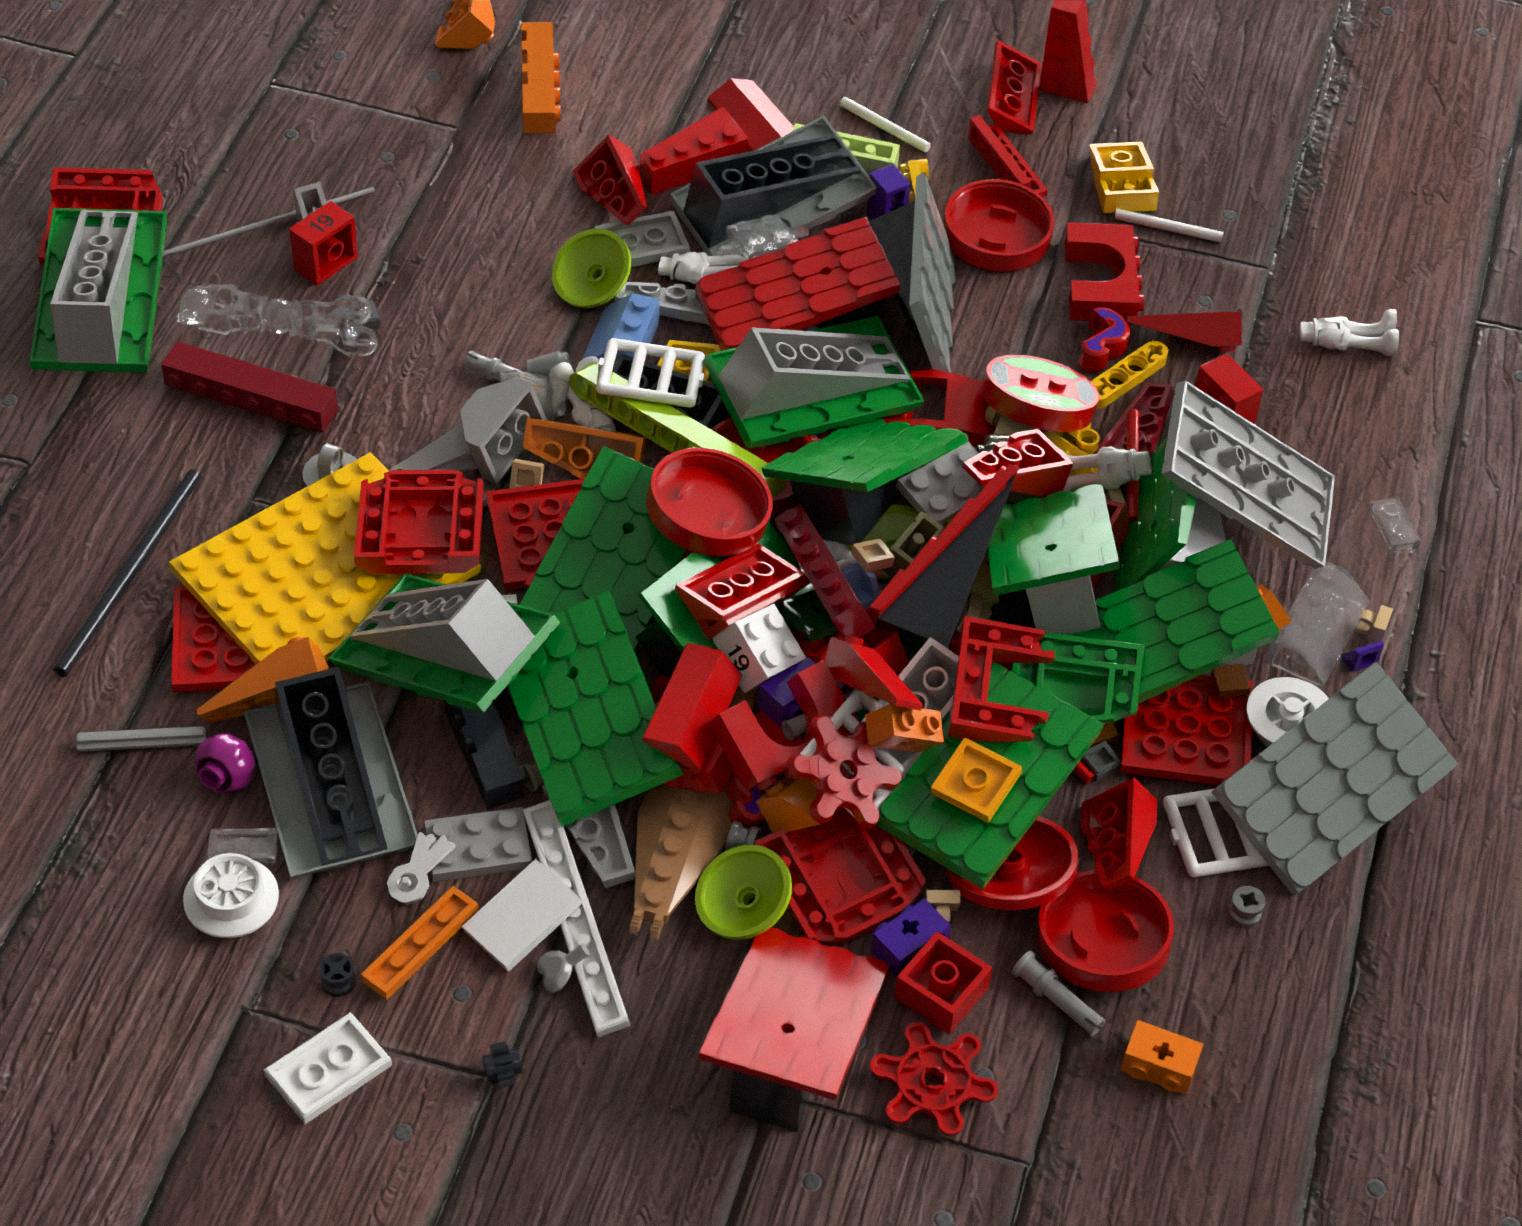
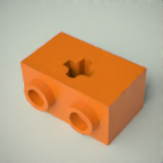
(904, 728)
(1161, 1057)

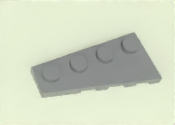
(673, 301)
(603, 845)

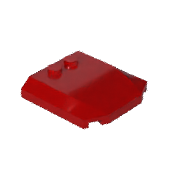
(100, 190)
(419, 523)
(845, 877)

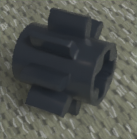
(502, 1064)

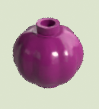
(224, 763)

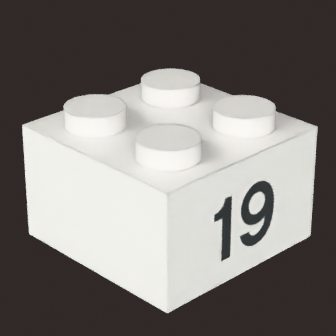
(759, 646)

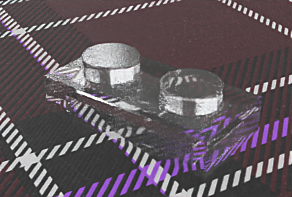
(1394, 525)
(255, 843)

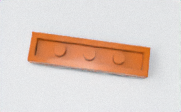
(419, 942)

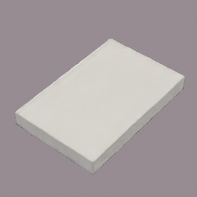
(522, 915)
(328, 1067)

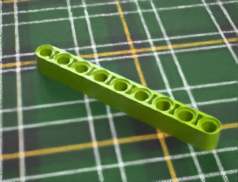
(661, 422)

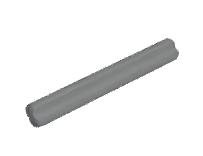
(140, 738)

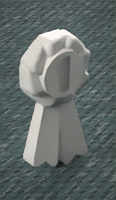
(410, 881)

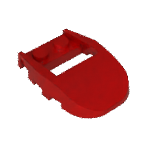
(963, 405)

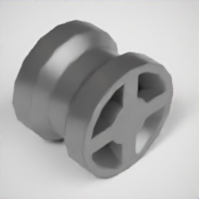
(741, 835)
(1248, 915)

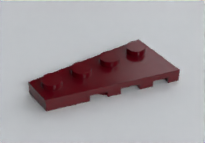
(1153, 406)

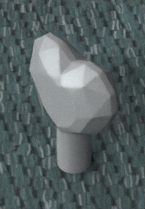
(557, 967)

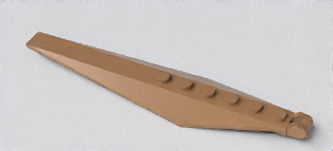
(675, 843)

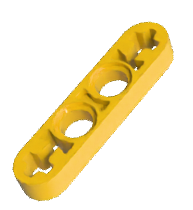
(1129, 377)

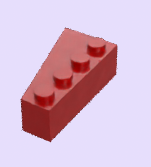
(1067, 52)
(674, 159)

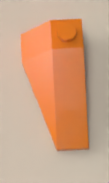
(467, 25)
(578, 446)
(257, 685)

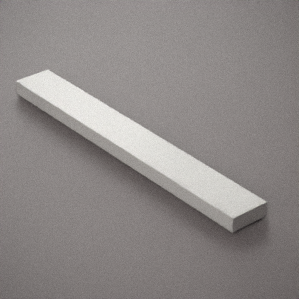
(580, 926)

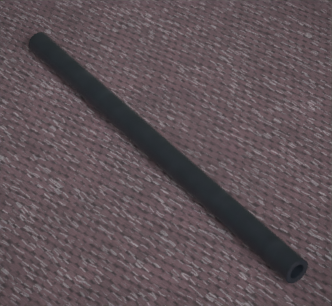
(127, 574)

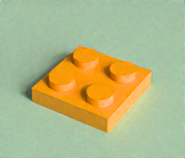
(976, 780)

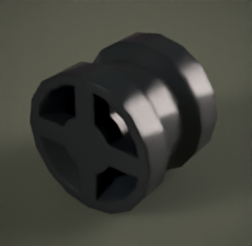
(1005, 613)
(341, 966)

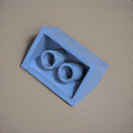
(629, 319)

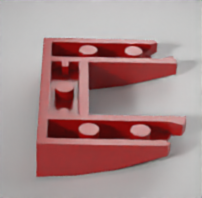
(971, 713)

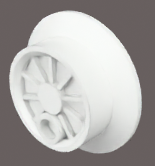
(1280, 705)
(230, 896)

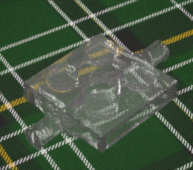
(760, 237)

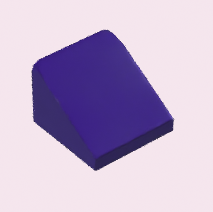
(1363, 656)

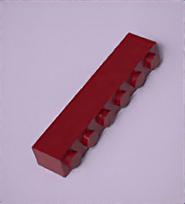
(249, 386)
(824, 573)

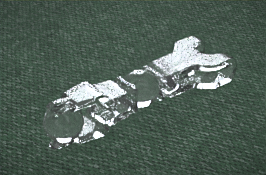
(313, 320)

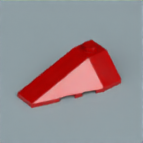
(613, 179)
(1211, 328)
(1041, 464)
(867, 671)
(1119, 830)

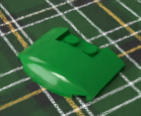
(1089, 674)

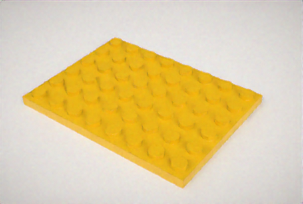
(294, 568)

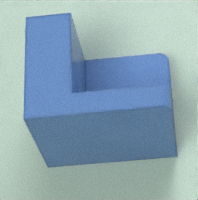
(862, 583)

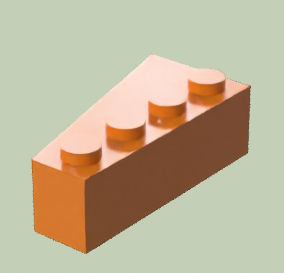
(539, 78)

